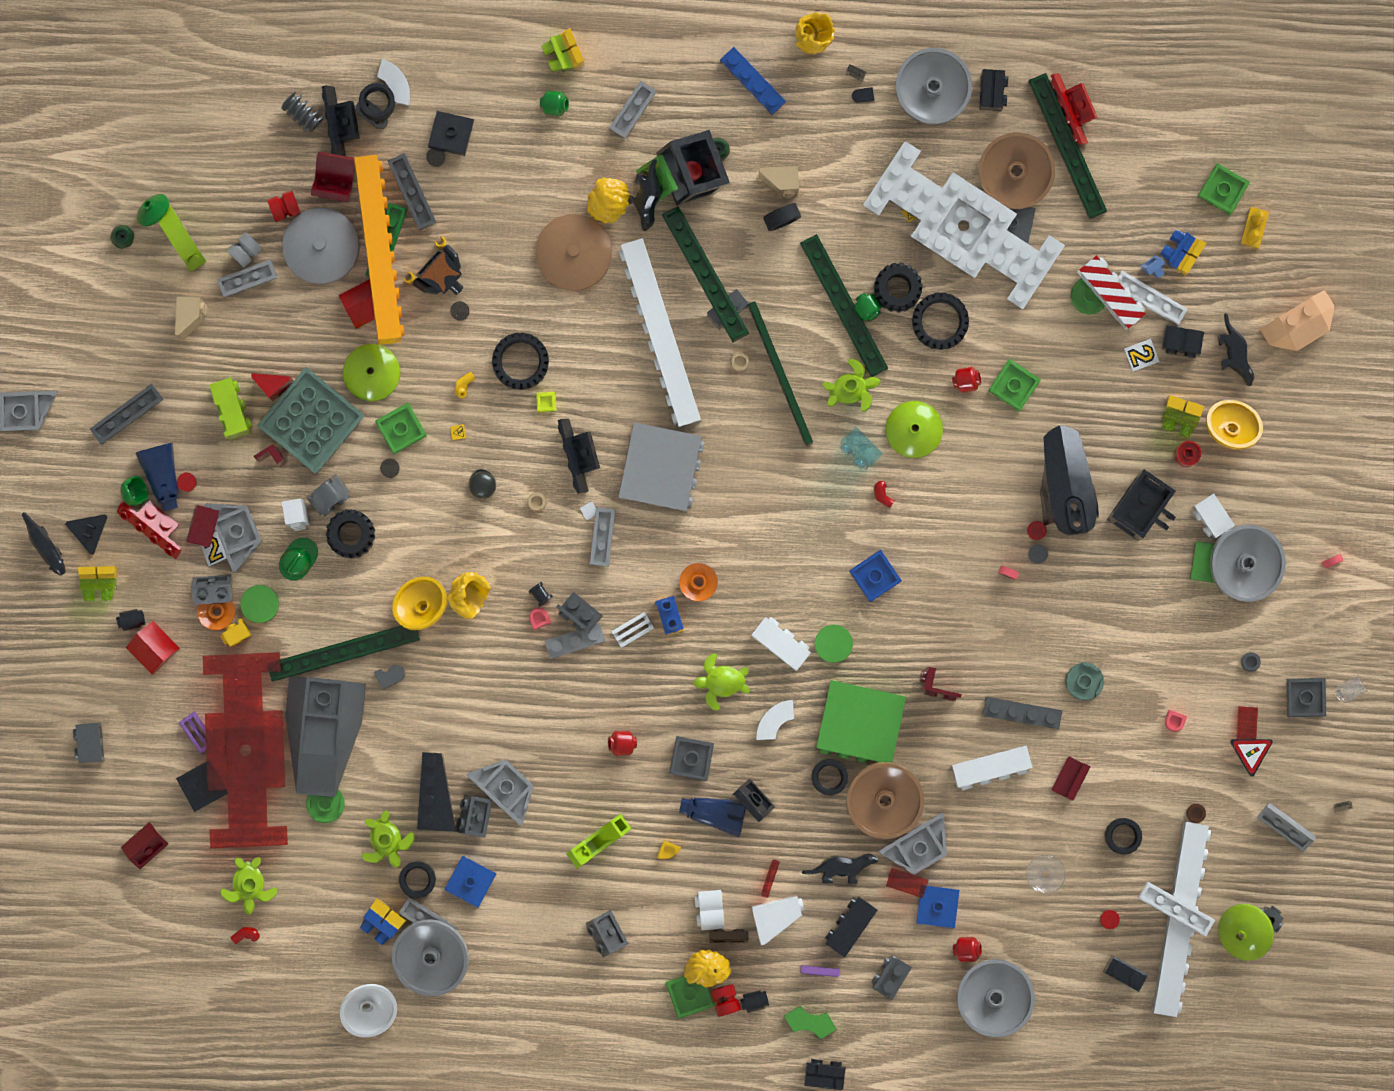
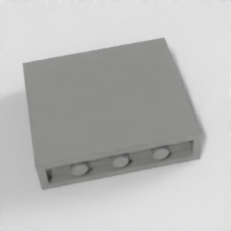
(661, 467)

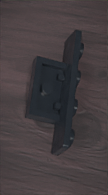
(340, 120)
(580, 454)

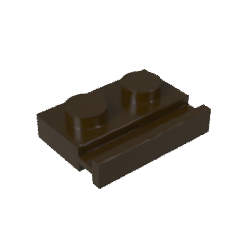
(723, 936)

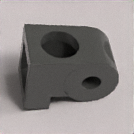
(392, 676)

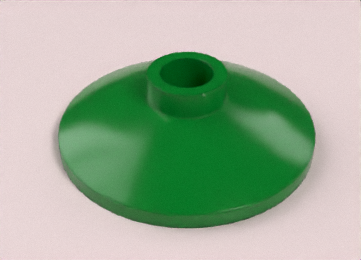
(153, 210)

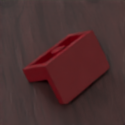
(272, 451)
(202, 526)
(1070, 778)
(144, 846)

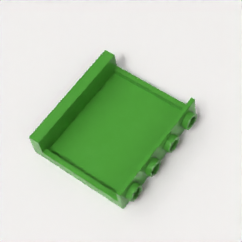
(860, 723)

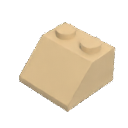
(781, 180)
(189, 315)

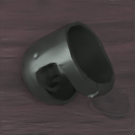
(482, 484)

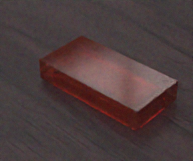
(1247, 722)
(770, 878)
(907, 883)

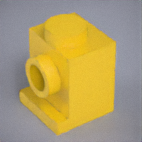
(235, 633)

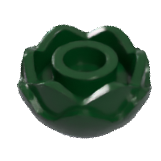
(724, 147)
(124, 242)

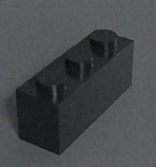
(850, 926)

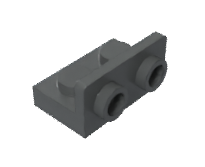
(212, 589)
(580, 612)
(474, 816)
(606, 933)
(891, 976)

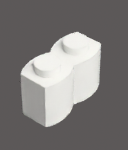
(711, 910)

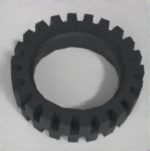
(940, 298)
(520, 338)

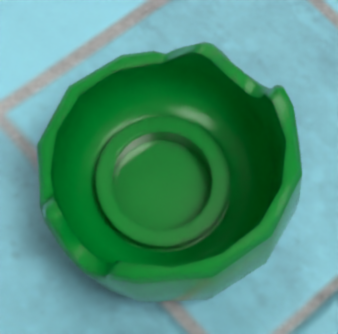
(134, 491)

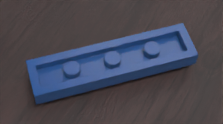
(752, 81)

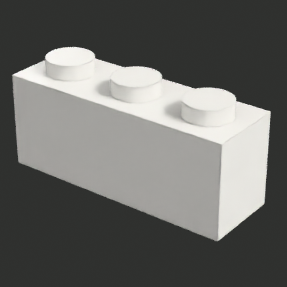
(296, 514)
(781, 643)

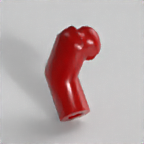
(880, 494)
(245, 932)

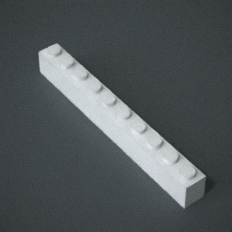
(660, 332)
(1177, 935)

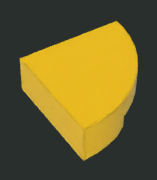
(668, 850)

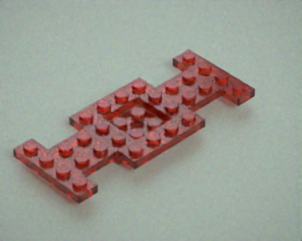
(242, 725)

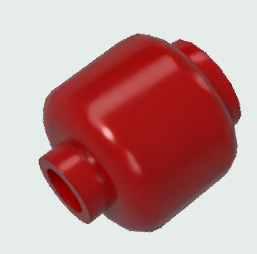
(966, 379)
(622, 743)
(967, 949)

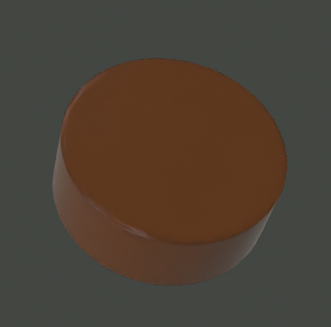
(1196, 813)

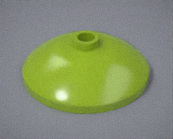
(381, 382)
(912, 443)
(1254, 927)

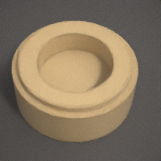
(740, 362)
(536, 502)

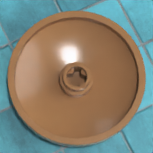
(1017, 170)
(573, 252)
(885, 800)

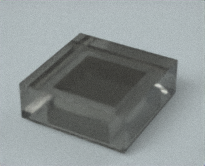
(856, 72)

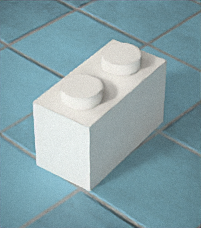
(1212, 516)

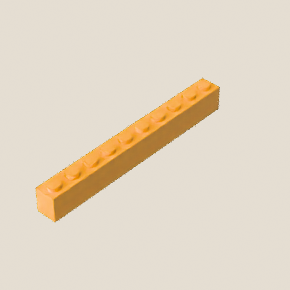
(378, 250)

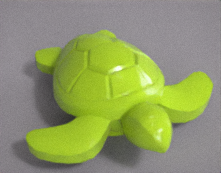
(852, 387)
(721, 681)
(386, 840)
(248, 885)

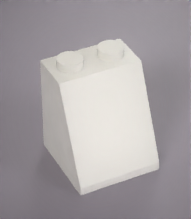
(776, 916)

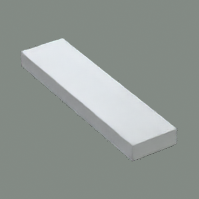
(1153, 299)
(1176, 909)

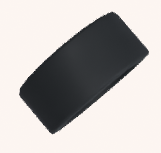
(372, 88)
(782, 217)
(829, 762)
(1123, 821)
(417, 894)

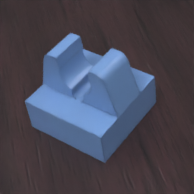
(1153, 266)

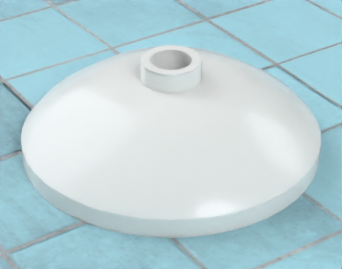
(369, 1019)

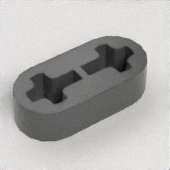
(373, 108)

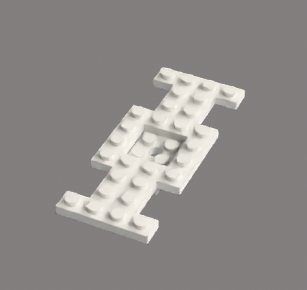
(942, 211)

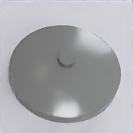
(933, 86)
(320, 246)
(1247, 563)
(430, 957)
(995, 998)

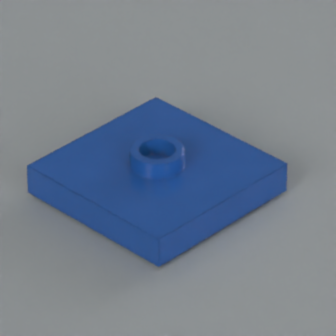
(875, 575)
(470, 881)
(938, 907)

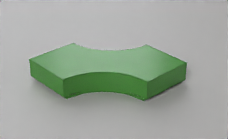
(802, 1020)

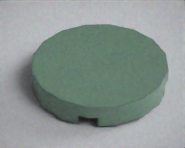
(1084, 681)

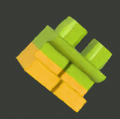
(566, 51)

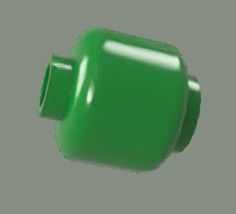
(554, 103)
(867, 306)

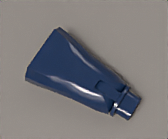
(160, 471)
(718, 813)

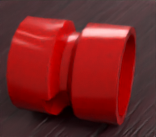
(283, 206)
(1187, 454)
(726, 1007)

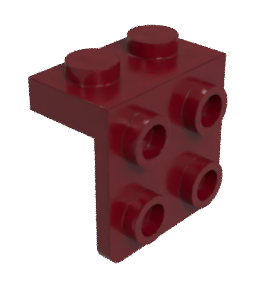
(333, 177)
(927, 678)

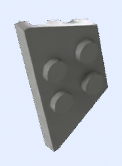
(24, 410)
(236, 532)
(505, 787)
(919, 847)

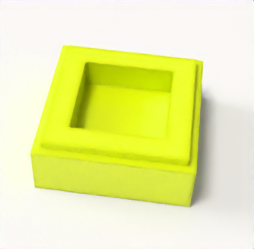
(546, 402)

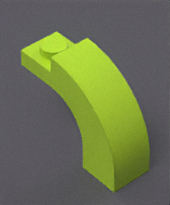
(181, 240)
(598, 841)

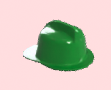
(298, 559)

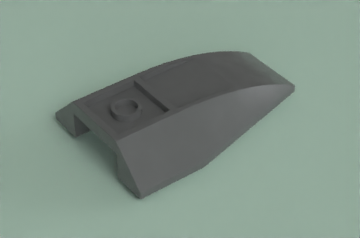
(322, 730)

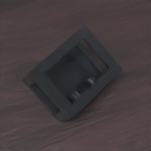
(696, 148)
(1142, 506)

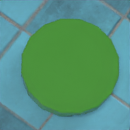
(1084, 299)
(259, 604)
(833, 643)
(325, 808)

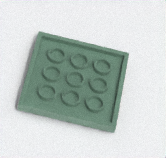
(311, 420)

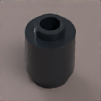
(130, 619)
(754, 1001)

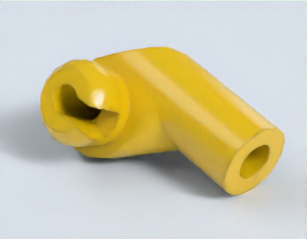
(462, 383)

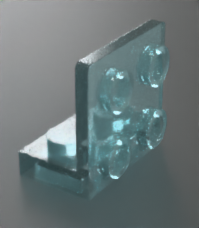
(860, 449)

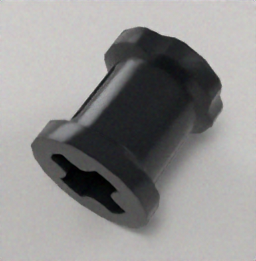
(540, 594)

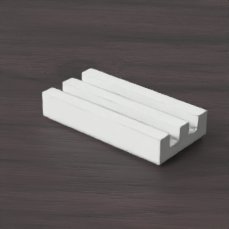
(618, 638)

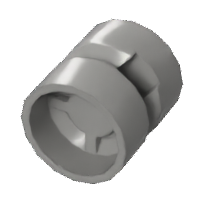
(244, 249)

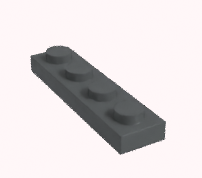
(411, 191)
(126, 414)
(1022, 713)

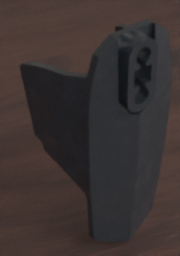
(1067, 482)

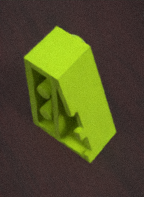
(231, 408)

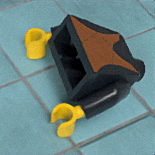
(439, 272)

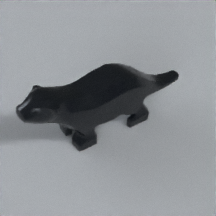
(648, 195)
(1236, 352)
(44, 545)
(842, 867)

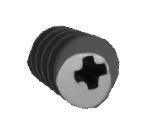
(301, 113)

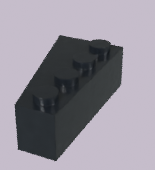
(435, 803)

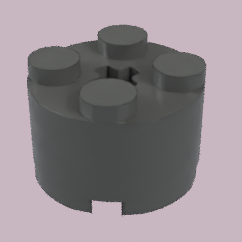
(328, 495)

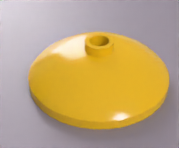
(1234, 417)
(414, 597)

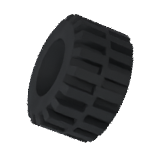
(905, 272)
(338, 522)

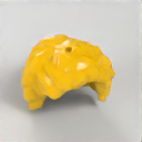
(814, 33)
(608, 200)
(468, 594)
(701, 967)

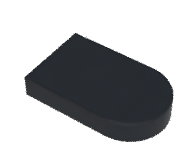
(863, 95)

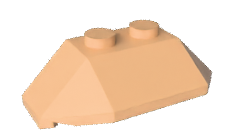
(1301, 324)

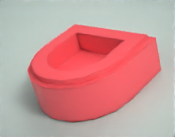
(1332, 561)
(1007, 572)
(539, 618)
(1174, 721)

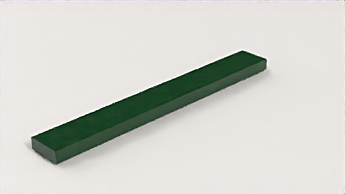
(1067, 146)
(705, 274)
(843, 305)
(780, 373)
(344, 651)

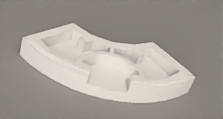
(396, 82)
(774, 719)

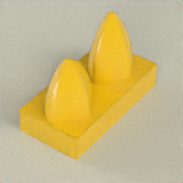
(1254, 228)

